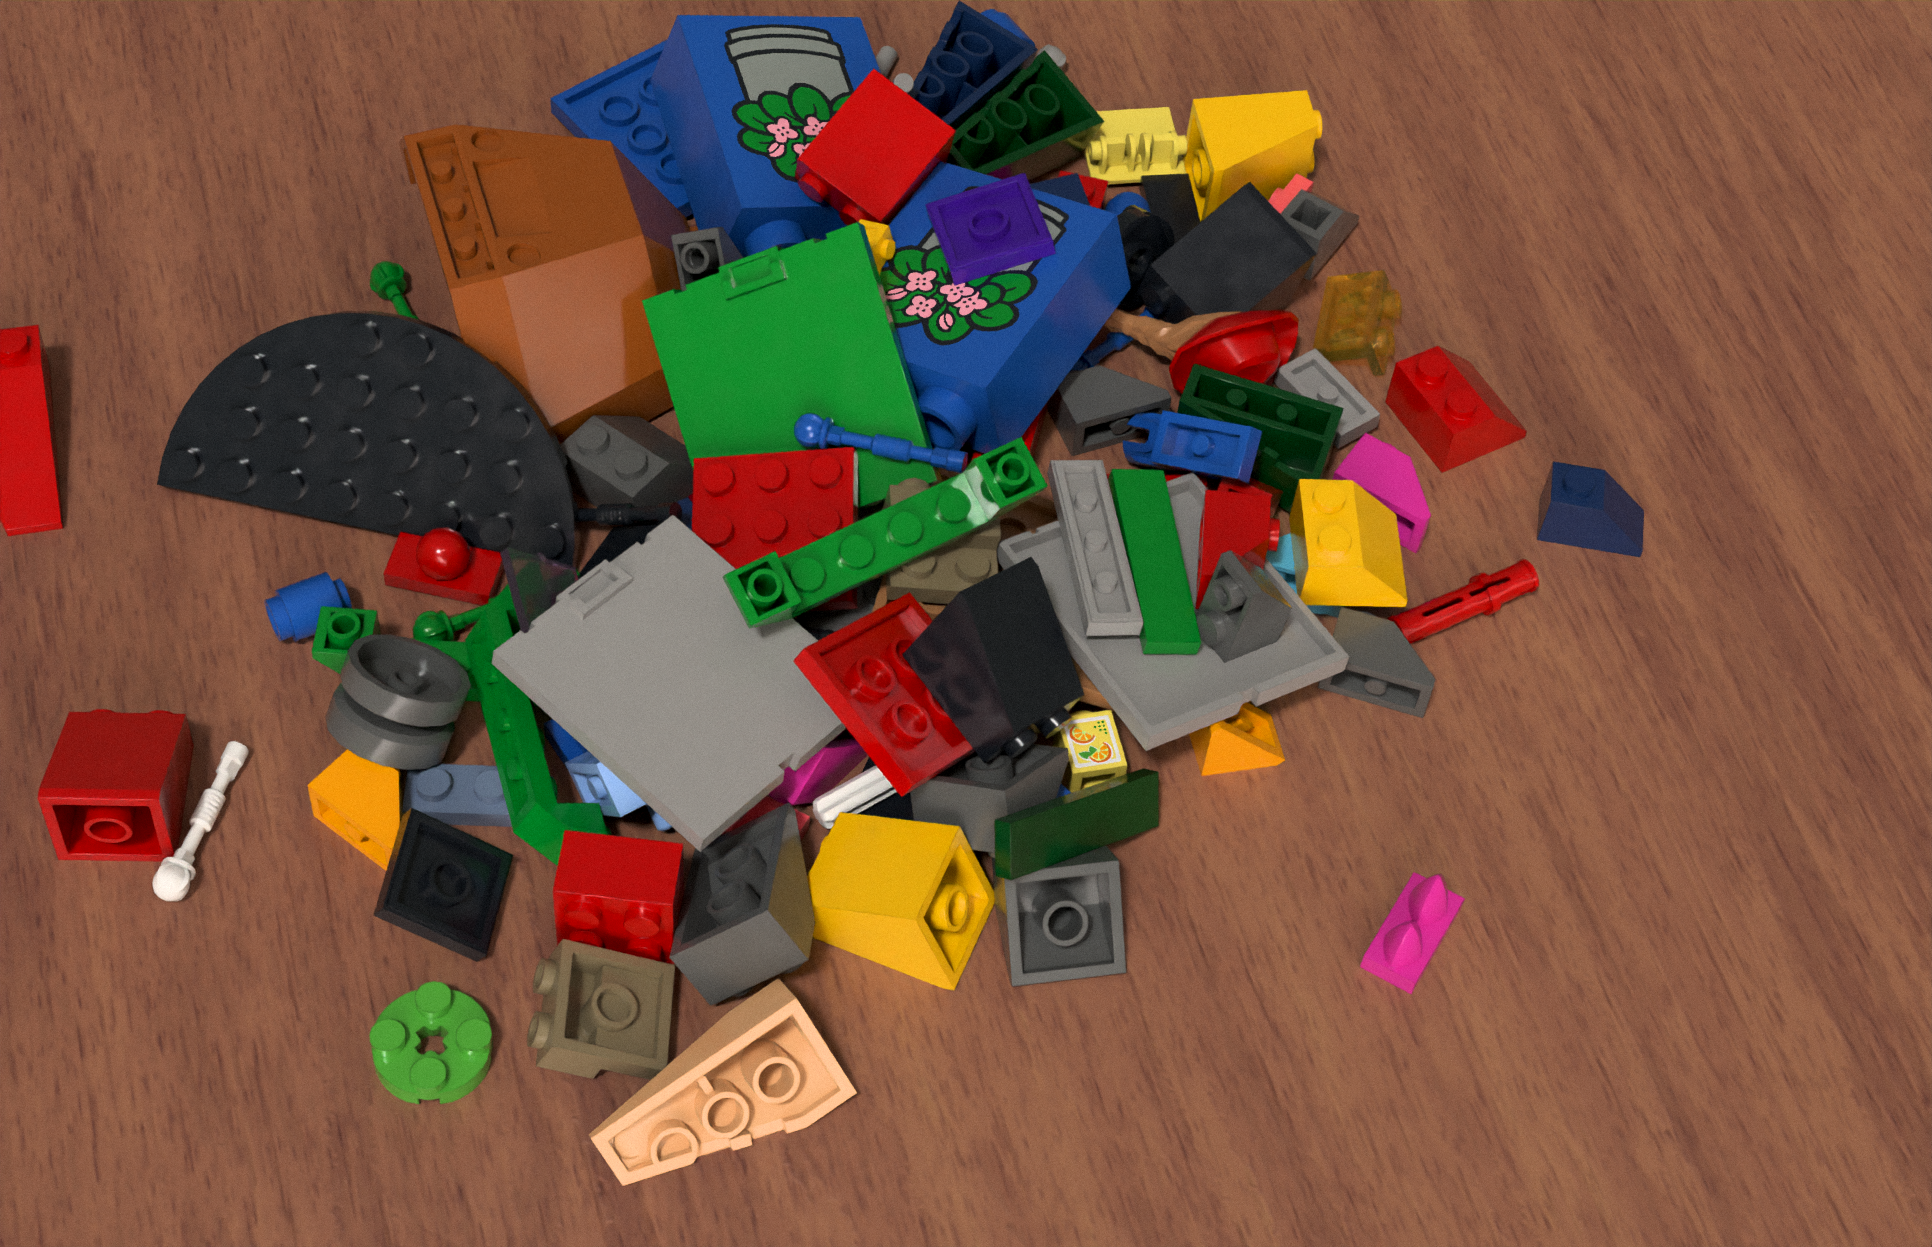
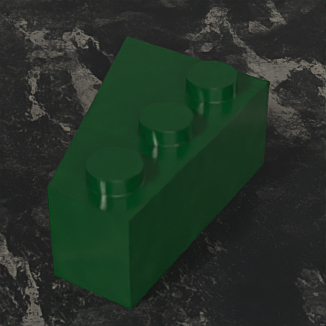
(1294, 428)

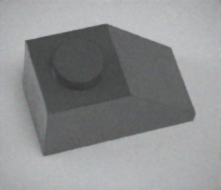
(1096, 405)
(1380, 665)

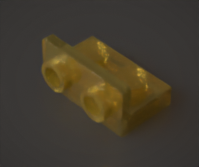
(1358, 319)

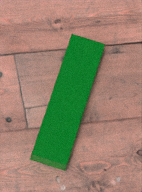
(1155, 561)

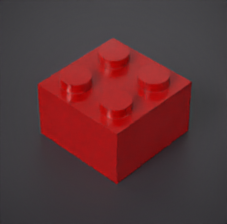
(619, 893)

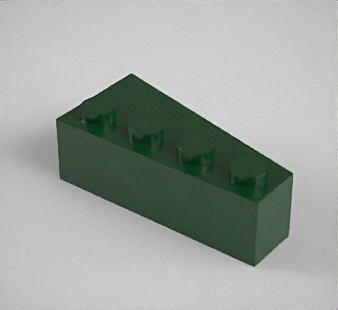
(1027, 126)

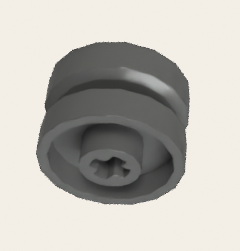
(397, 701)

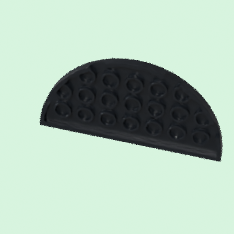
(380, 432)

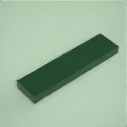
(1076, 823)

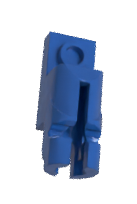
(1194, 445)

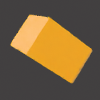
(1238, 743)

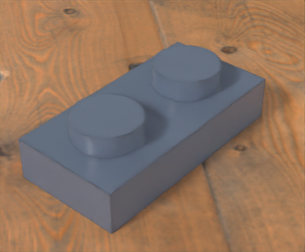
(458, 794)

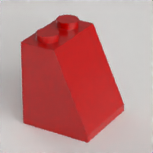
(873, 153)
(117, 785)

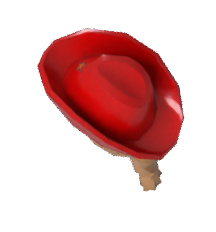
(1231, 342)

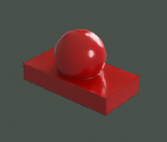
(444, 566)

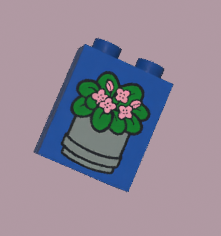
(742, 109)
(1002, 343)

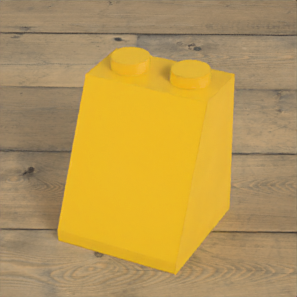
(1247, 141)
(900, 895)

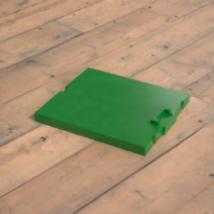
(786, 341)

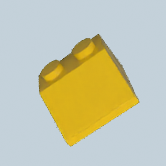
(1345, 546)

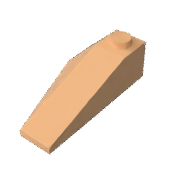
(737, 1082)

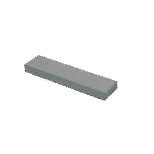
(1094, 548)

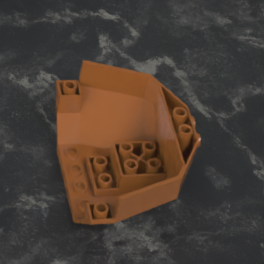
(551, 262)

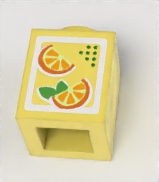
(1092, 749)

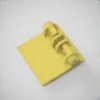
(1135, 145)

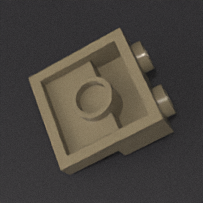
(948, 569)
(601, 1012)

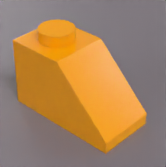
(360, 804)

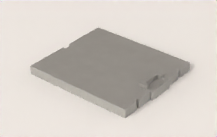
(672, 683)
(1179, 693)

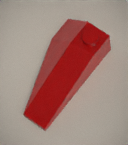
(27, 436)

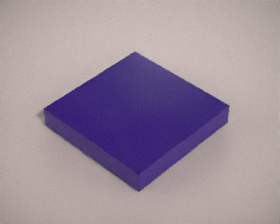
(990, 229)

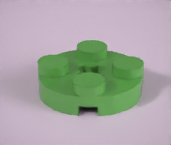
(430, 1076)

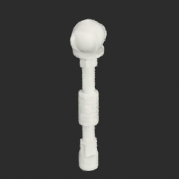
(176, 872)

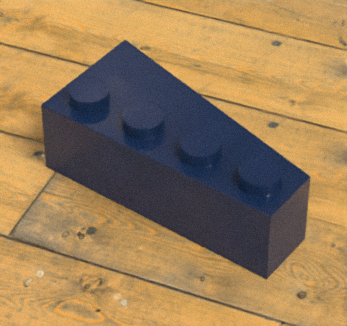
(969, 66)

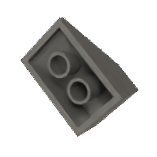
(745, 908)

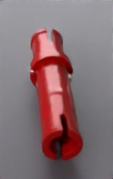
(1481, 595)

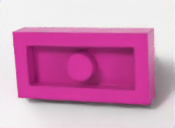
(1412, 931)

